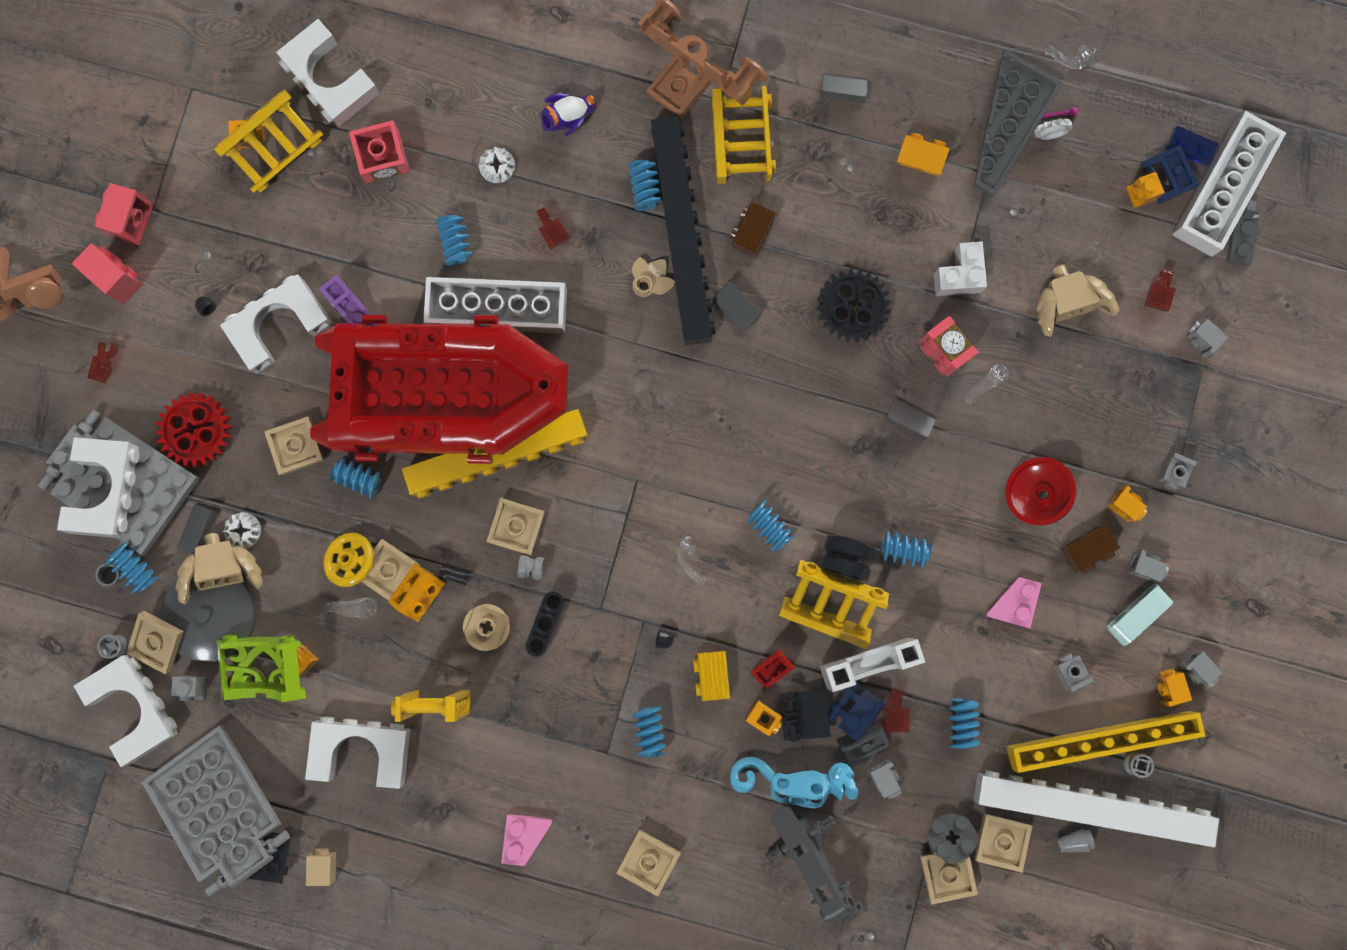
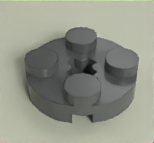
(945, 849)

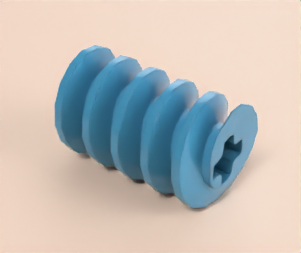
(644, 184)
(453, 239)
(356, 477)
(769, 526)
(905, 550)
(130, 568)
(964, 723)
(649, 732)

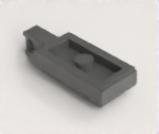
(1243, 237)

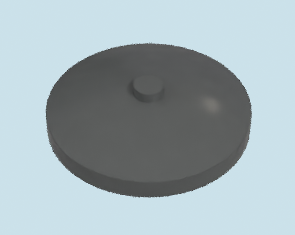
(210, 617)

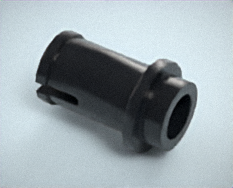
(454, 574)

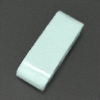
(1139, 614)

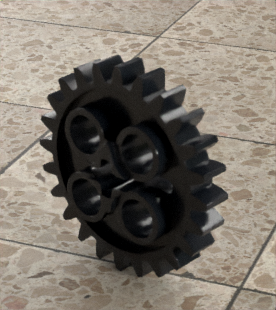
(872, 309)

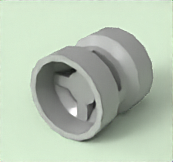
(531, 567)
(107, 646)
(1133, 764)

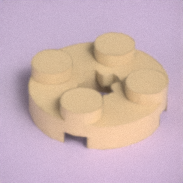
(474, 631)

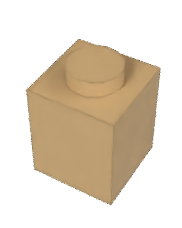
(321, 867)

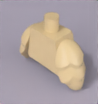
(1072, 296)
(216, 566)

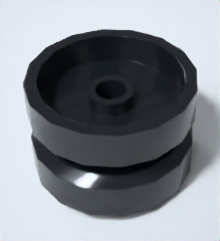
(847, 557)

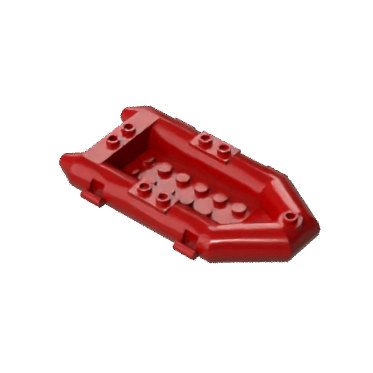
(437, 388)

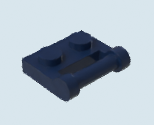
(1176, 171)

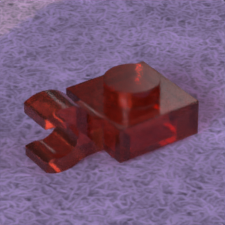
(552, 231)
(1160, 294)
(101, 366)
(896, 717)

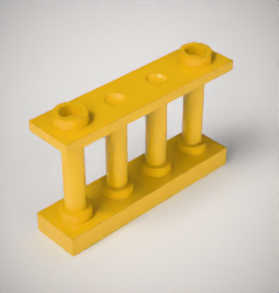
(263, 117)
(723, 146)
(828, 623)
(452, 706)

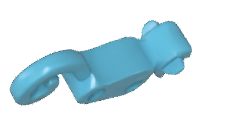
(797, 786)

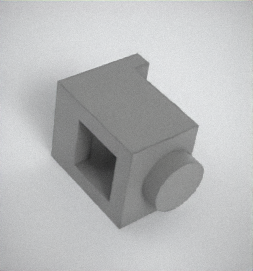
(1206, 337)
(1168, 472)
(1147, 566)
(1064, 668)
(1201, 669)
(188, 687)
(885, 779)

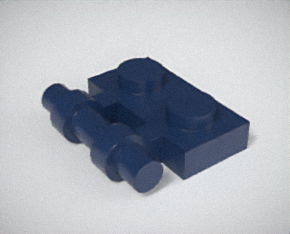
(861, 715)

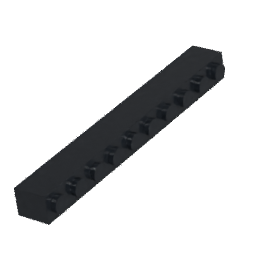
(681, 230)

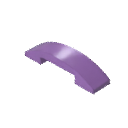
(344, 300)

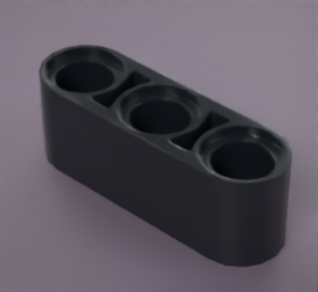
(540, 634)

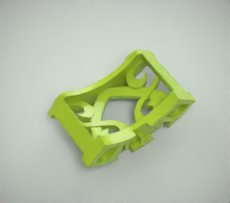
(280, 649)

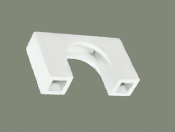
(300, 58)
(244, 327)
(110, 516)
(895, 655)
(154, 725)
(390, 742)

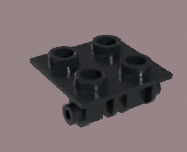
(804, 715)
(276, 868)

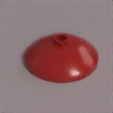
(1030, 481)

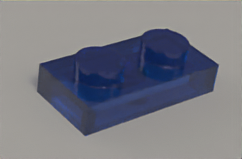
(1193, 145)

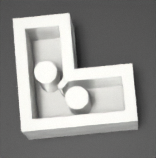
(967, 275)

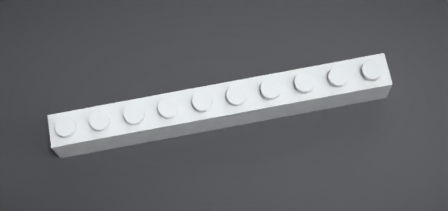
(1095, 809)

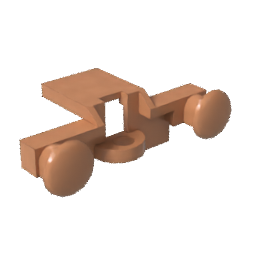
(676, 86)
(33, 289)

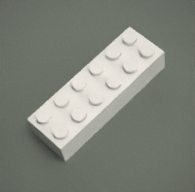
(1229, 184)
(521, 304)

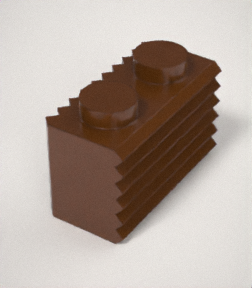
(753, 229)
(1090, 548)

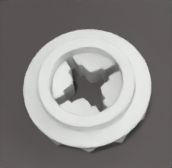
(1053, 129)
(504, 172)
(248, 521)

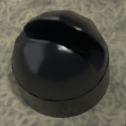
(204, 306)
(664, 639)

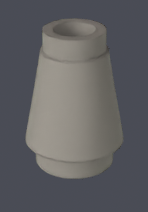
(1076, 842)

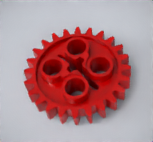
(199, 449)

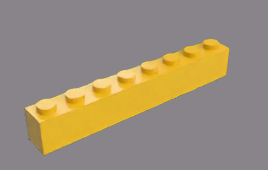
(448, 469)
(1105, 741)

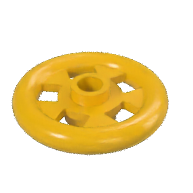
(365, 561)

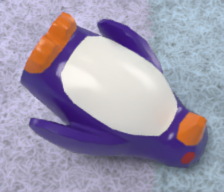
(566, 112)

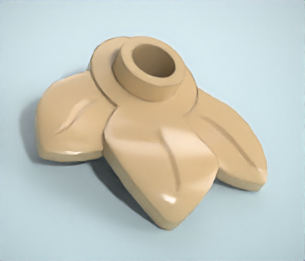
(653, 275)

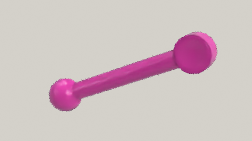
(1073, 112)

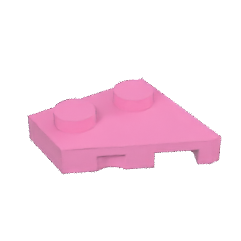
(1017, 603)
(522, 837)

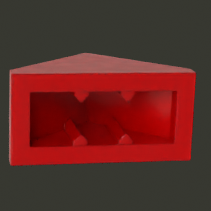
(772, 668)

